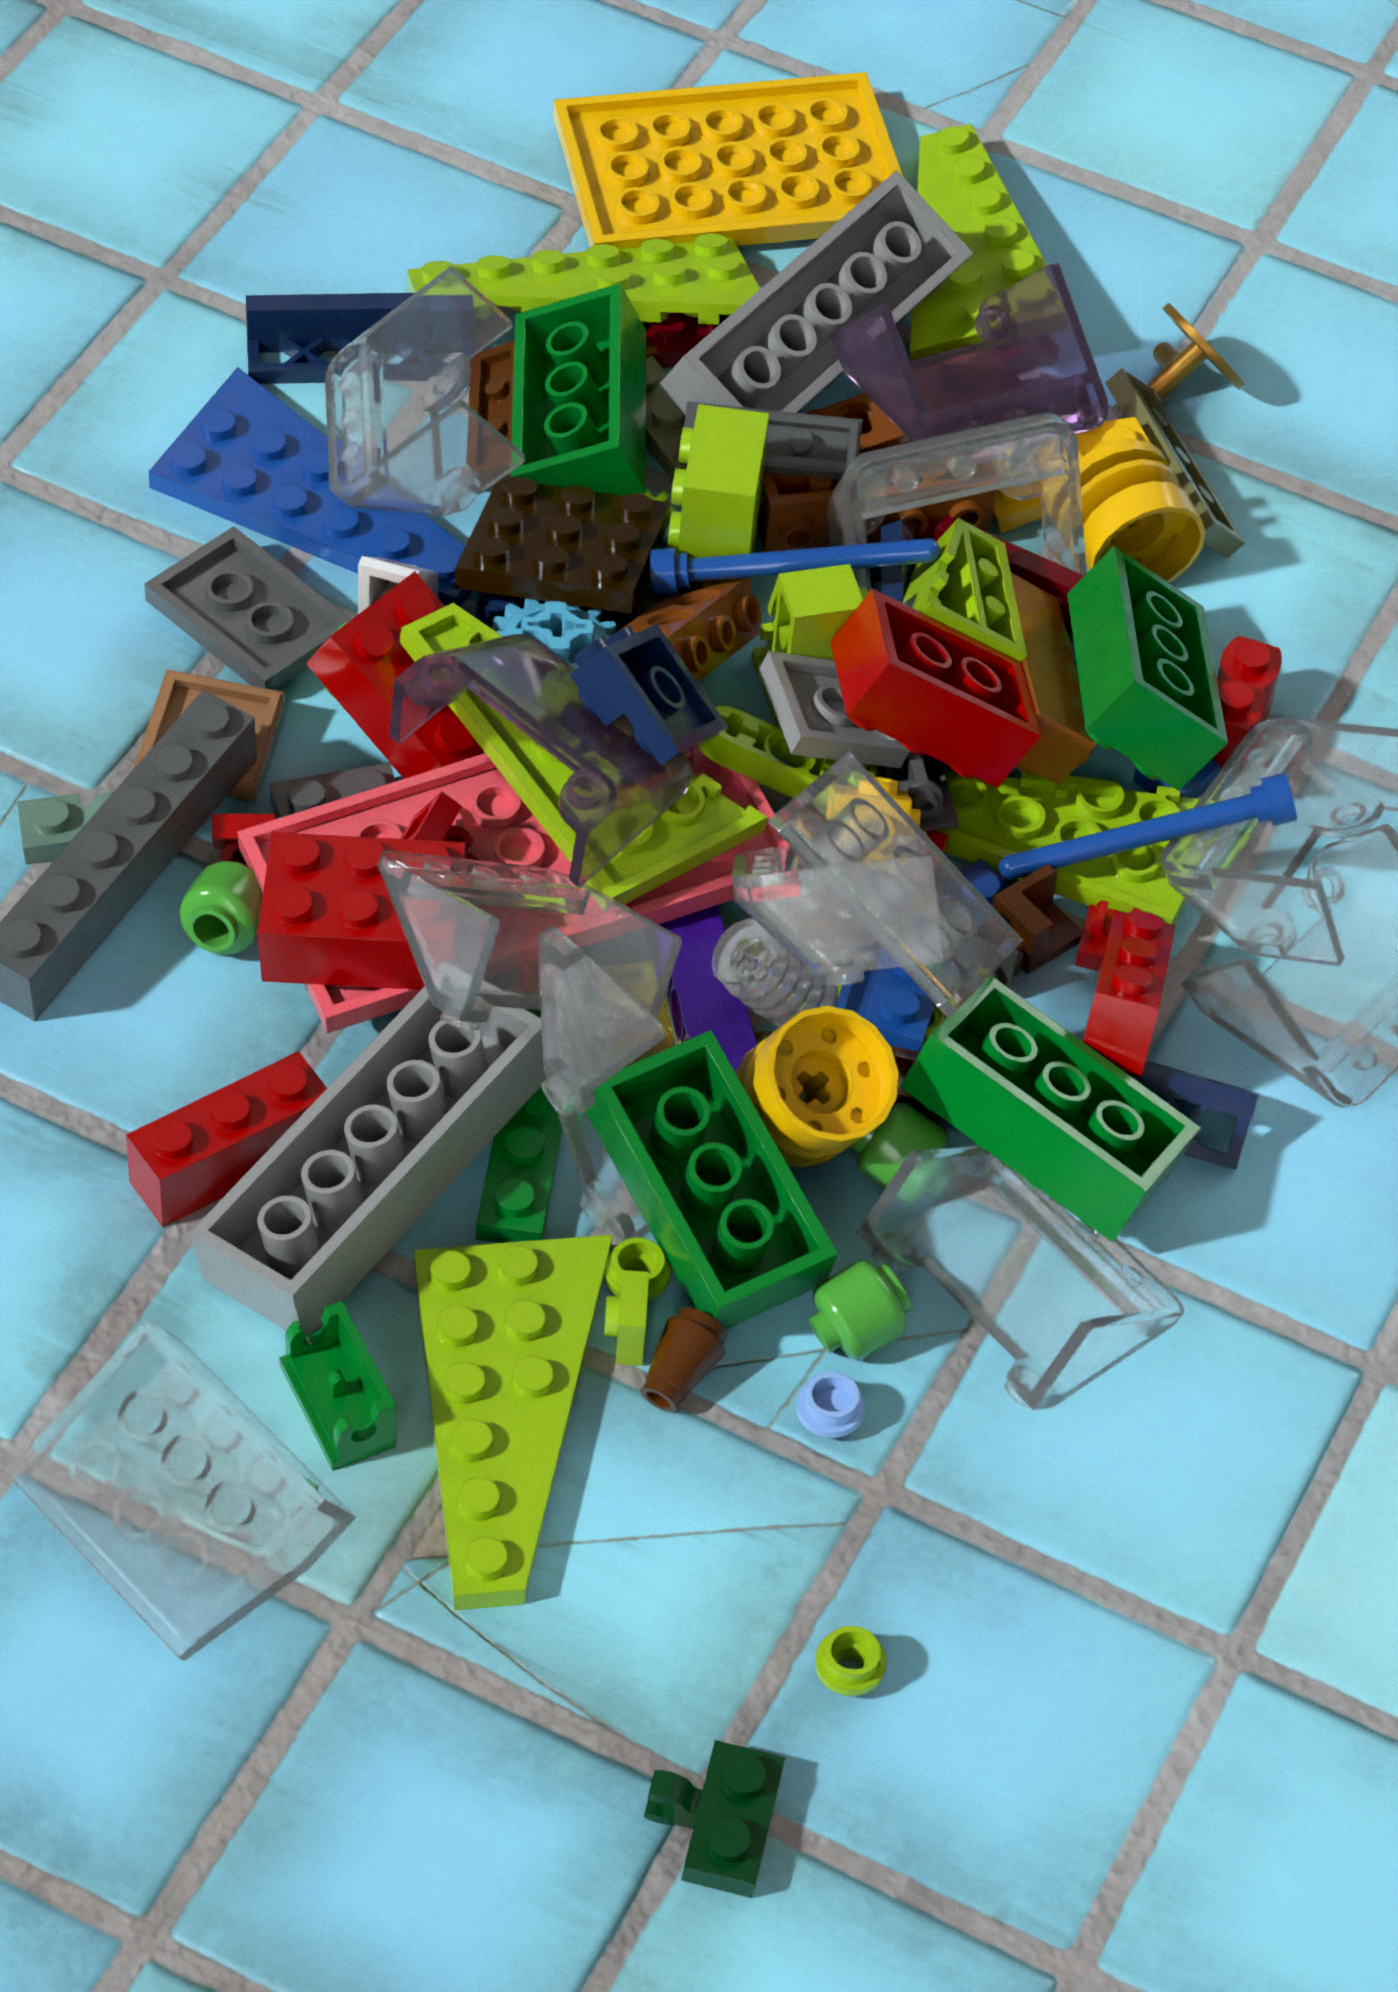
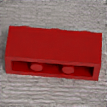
(1129, 989)
(216, 1140)

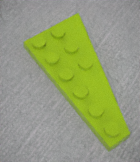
(974, 203)
(658, 277)
(1041, 813)
(682, 838)
(502, 1374)

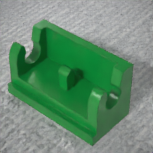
(339, 1389)

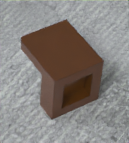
(1036, 919)

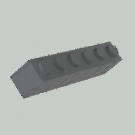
(122, 851)

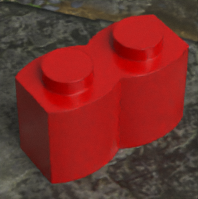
(1246, 688)

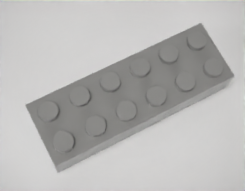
(779, 341)
(367, 1160)

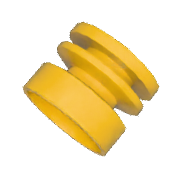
(1138, 507)
(841, 1069)

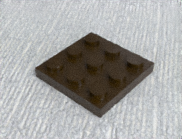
(563, 545)

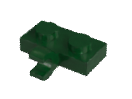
(726, 1817)

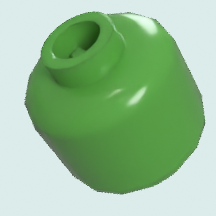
(222, 908)
(891, 1142)
(860, 1310)

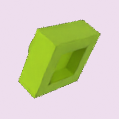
(627, 1317)

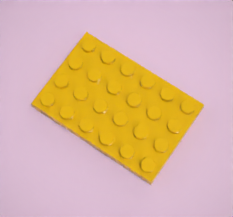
(724, 159)

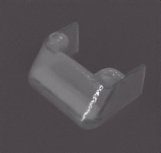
(385, 402)
(1018, 456)
(1245, 870)
(843, 914)

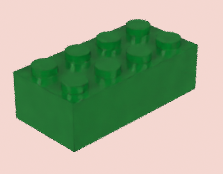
(581, 393)
(1146, 670)
(1050, 1107)
(711, 1182)

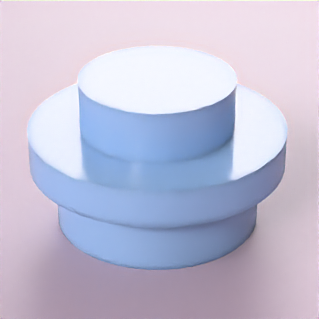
(830, 1405)

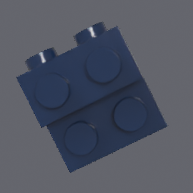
(649, 685)

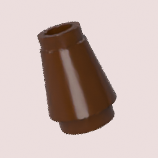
(683, 1357)

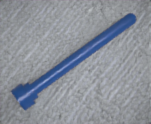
(677, 571)
(1267, 802)

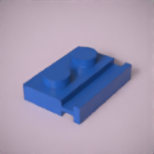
(892, 1004)

